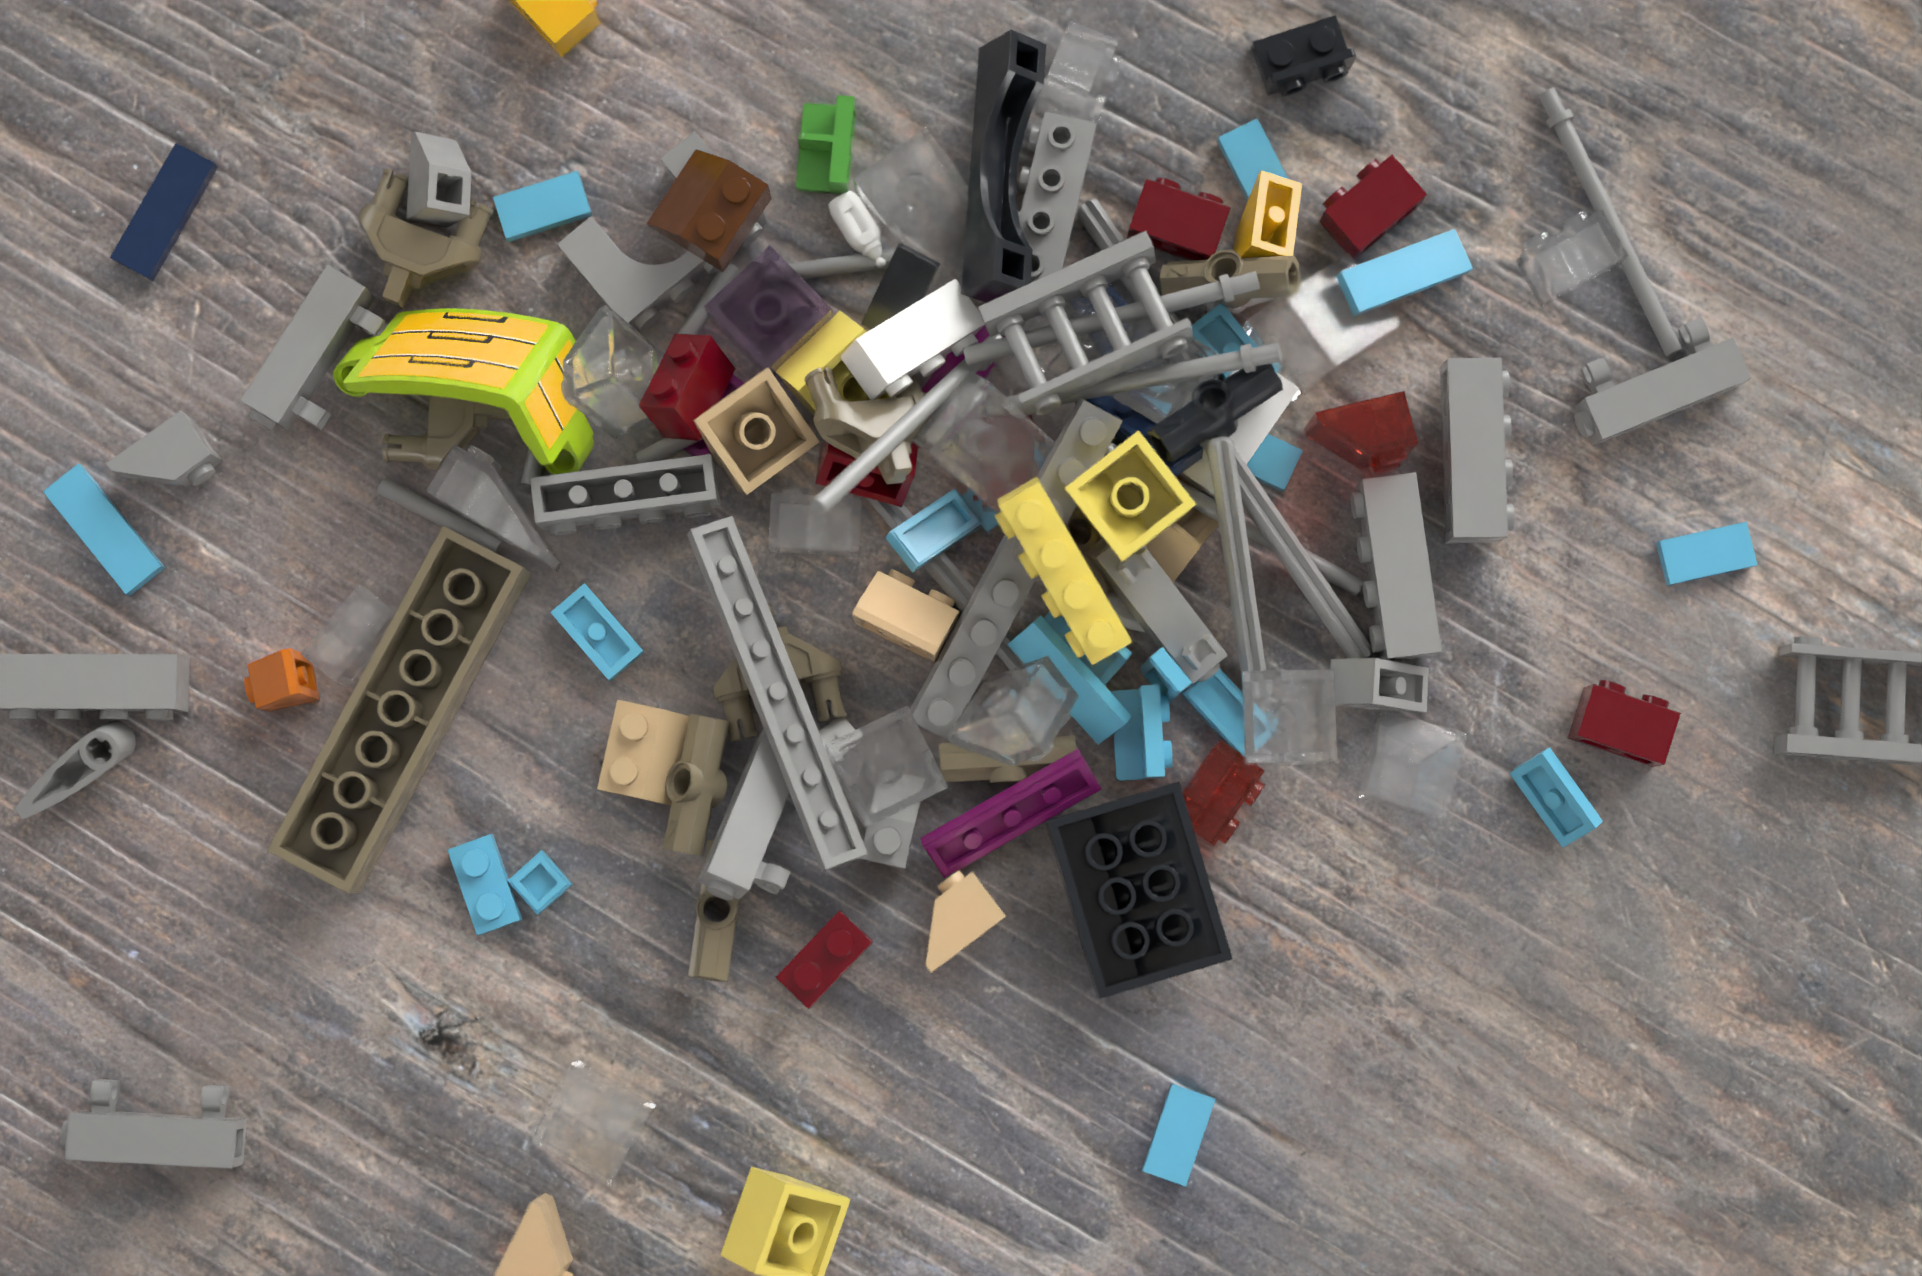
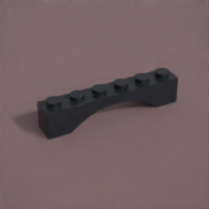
(1007, 87)

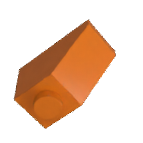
(281, 681)

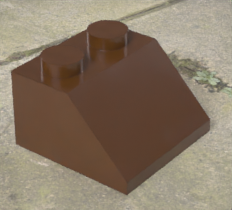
(711, 208)

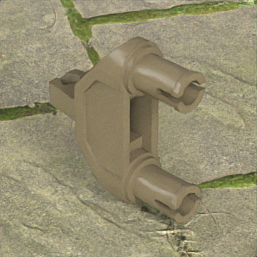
(414, 253)
(449, 423)
(859, 424)
(809, 665)

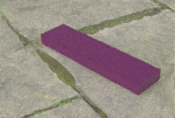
(1010, 813)

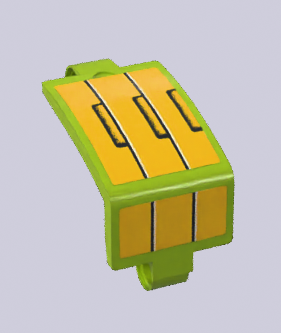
(480, 359)

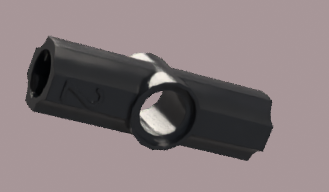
(1213, 411)

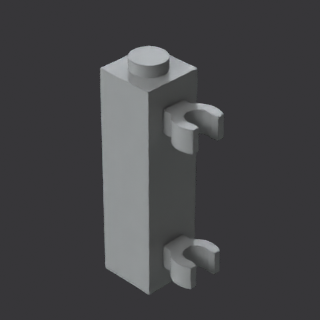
(308, 350)
(1659, 392)
(1160, 610)
(747, 829)
(152, 1137)

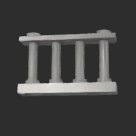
(1086, 279)
(1848, 741)

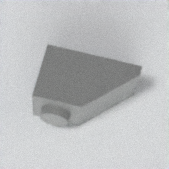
(169, 455)
(1380, 685)
(891, 838)

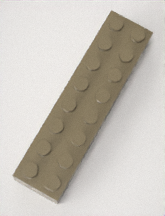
(399, 711)

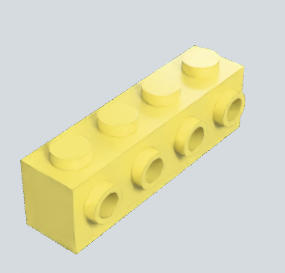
(1063, 569)

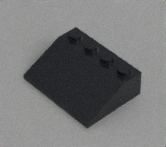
(1138, 890)

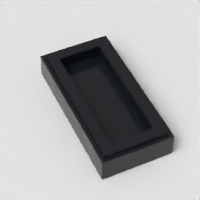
(901, 286)

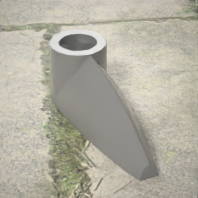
(79, 767)

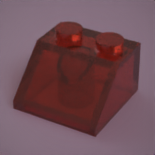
(1367, 432)

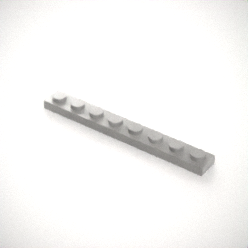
(1006, 580)
(777, 694)

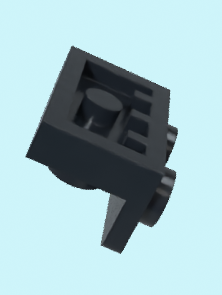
(1303, 56)

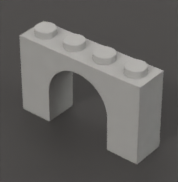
(635, 288)

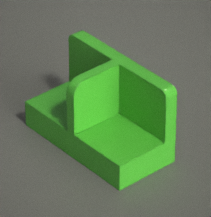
(826, 146)

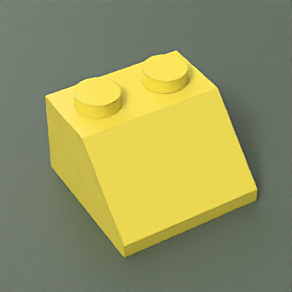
(825, 351)
(1130, 496)
(784, 1226)

